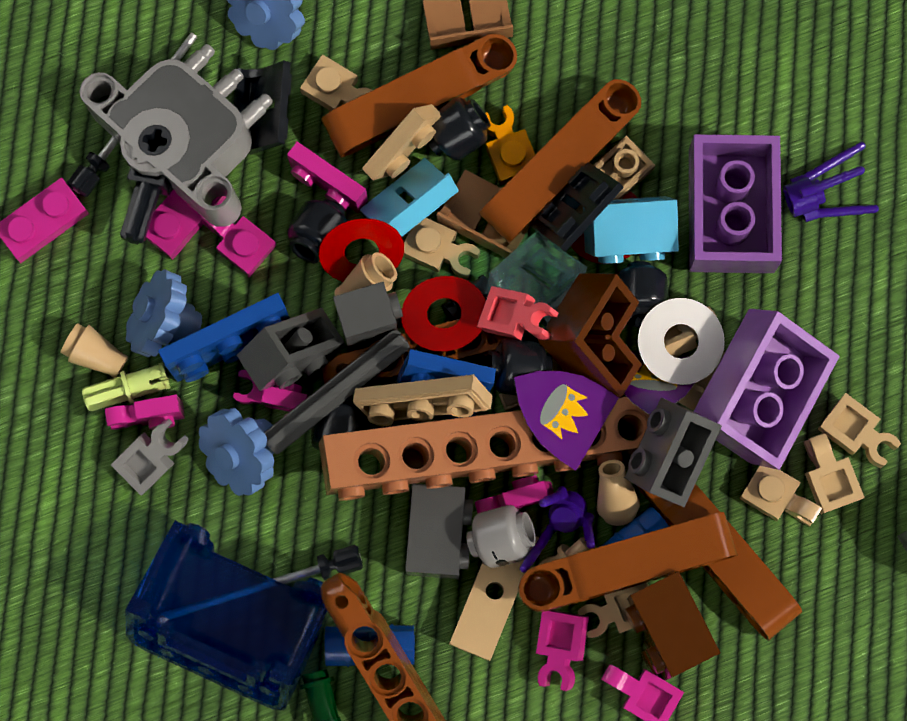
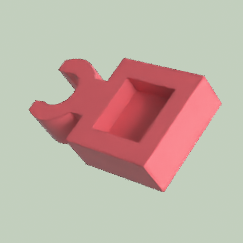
(512, 312)

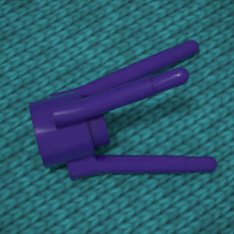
(807, 193)
(566, 515)

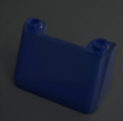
(225, 618)

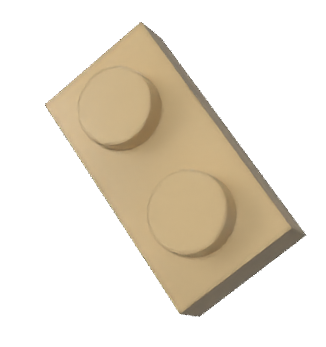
(411, 133)

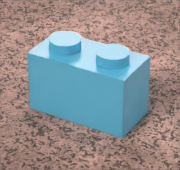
(634, 227)

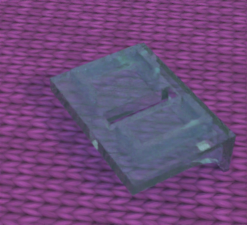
(542, 260)

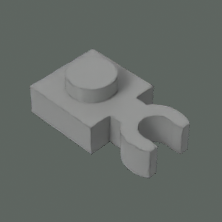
(148, 458)

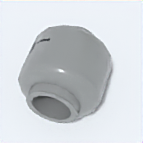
(501, 536)

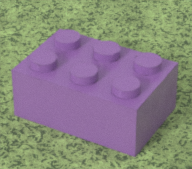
(735, 204)
(766, 387)

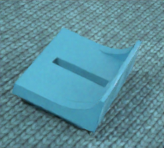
(424, 185)

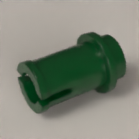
(320, 696)

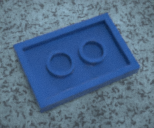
(221, 340)

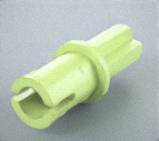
(125, 387)

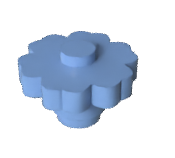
(267, 21)
(161, 314)
(237, 451)

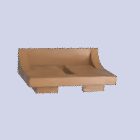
(447, 23)
(463, 216)

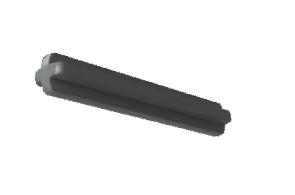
(336, 391)

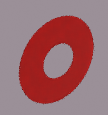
(335, 242)
(443, 339)

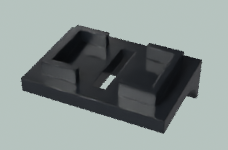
(275, 81)
(560, 220)

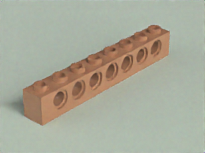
(342, 450)

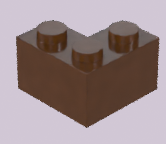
(588, 331)
(672, 627)

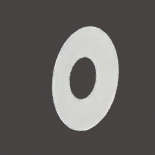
(674, 369)

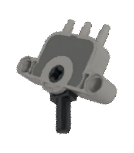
(176, 136)

